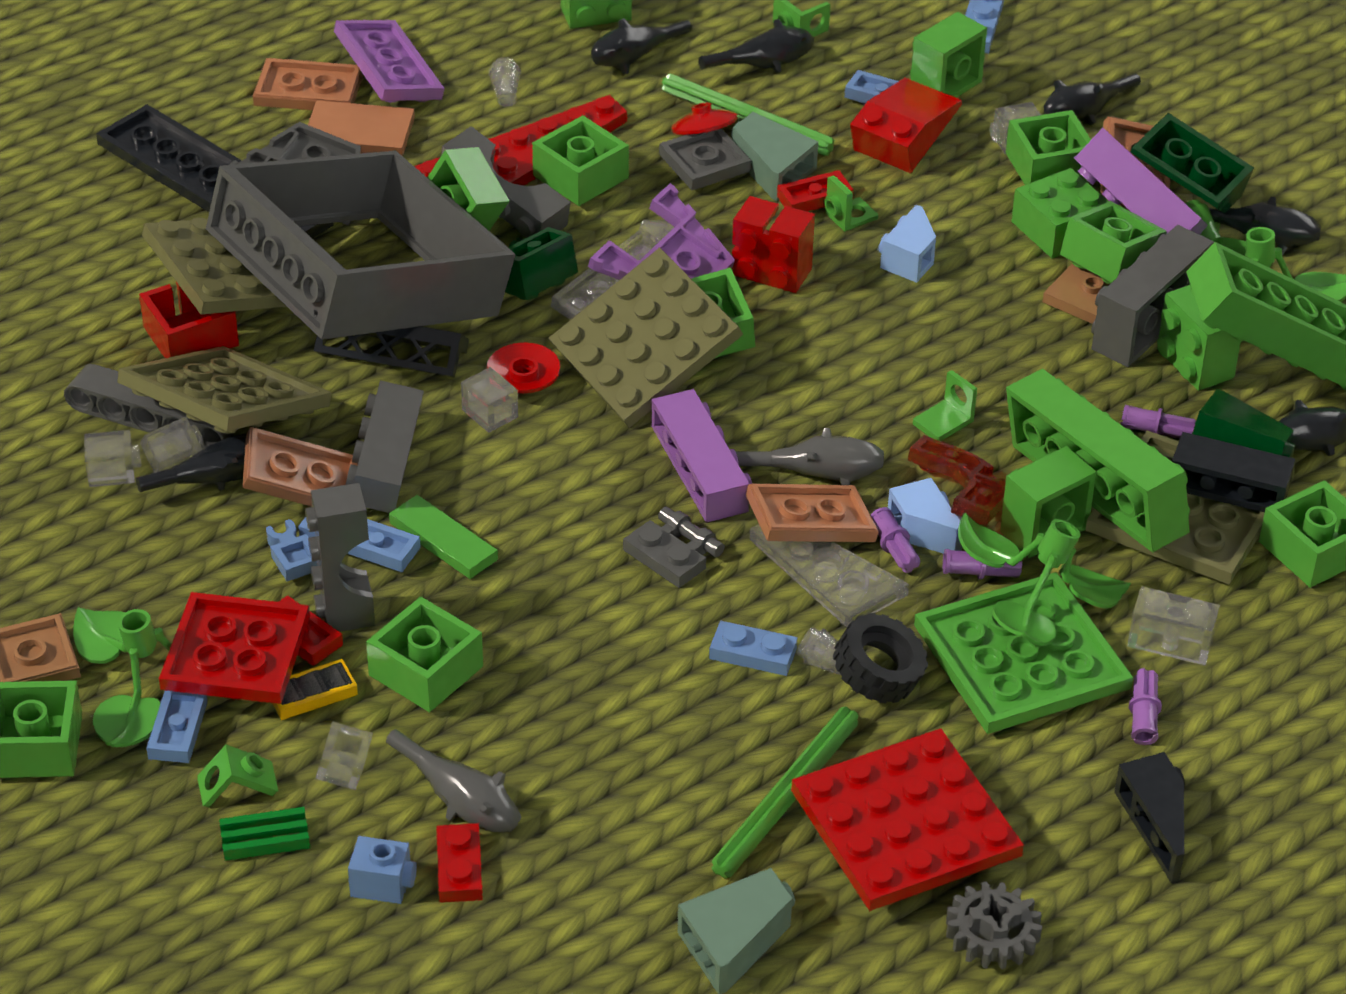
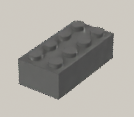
(1133, 303)

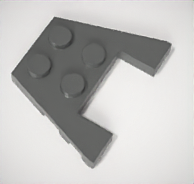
(301, 142)

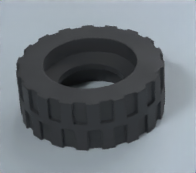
(867, 676)

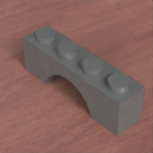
(529, 207)
(339, 525)

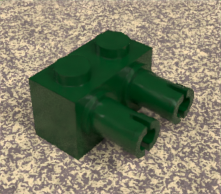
(541, 263)

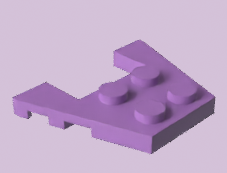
(687, 244)

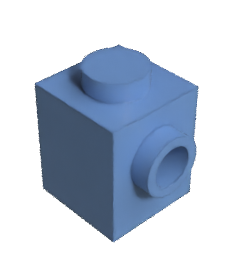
(380, 870)

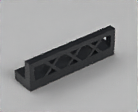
(419, 336)

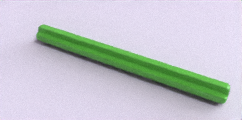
(699, 94)
(781, 796)

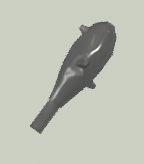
(822, 456)
(462, 788)

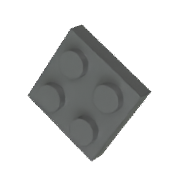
(704, 158)

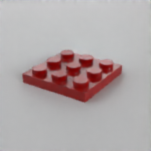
(235, 648)

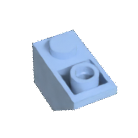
(909, 246)
(925, 515)

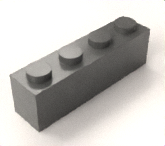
(385, 444)

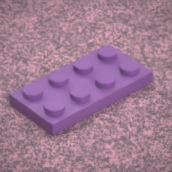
(388, 60)

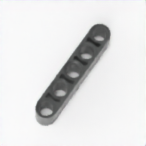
(99, 395)

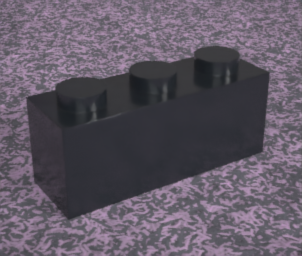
(1233, 472)

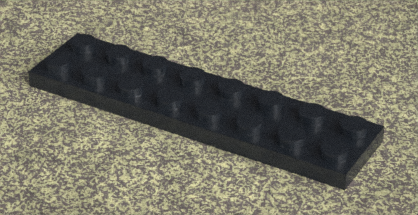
(173, 156)

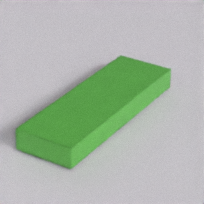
(444, 536)

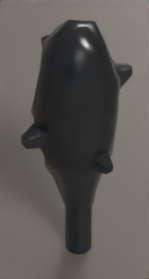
(630, 42)
(768, 50)
(1087, 97)
(1290, 225)
(1316, 427)
(214, 464)

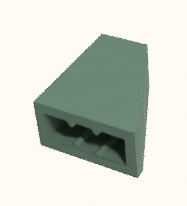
(775, 152)
(735, 925)

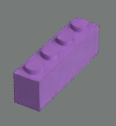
(1134, 185)
(700, 455)

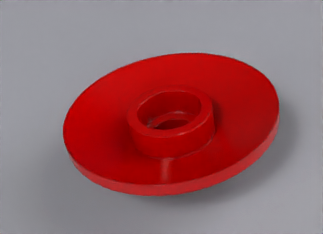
(704, 120)
(526, 366)

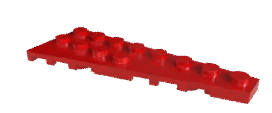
(514, 148)

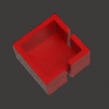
(776, 255)
(187, 331)

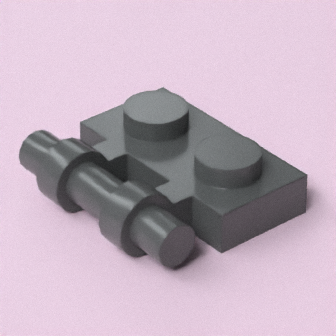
(665, 553)

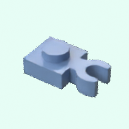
(290, 552)

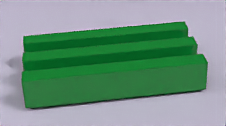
(264, 828)

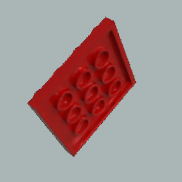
(906, 819)

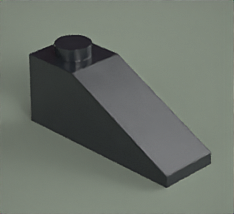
(1155, 802)

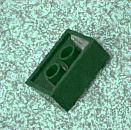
(1194, 162)

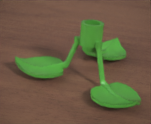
(1261, 248)
(1054, 549)
(99, 640)

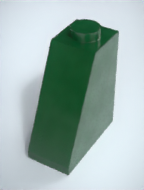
(1238, 423)

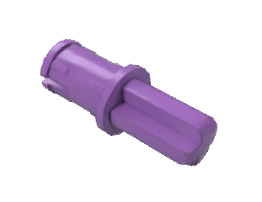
(1156, 421)
(895, 539)
(962, 563)
(1145, 707)

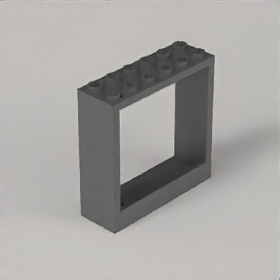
(264, 203)

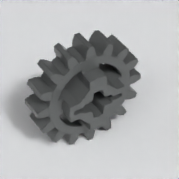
(993, 925)

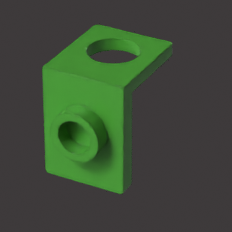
(792, 16)
(840, 205)
(951, 413)
(237, 767)

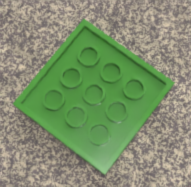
(1007, 676)

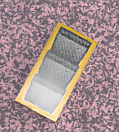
(316, 689)

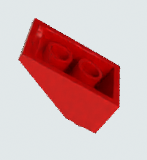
(902, 123)

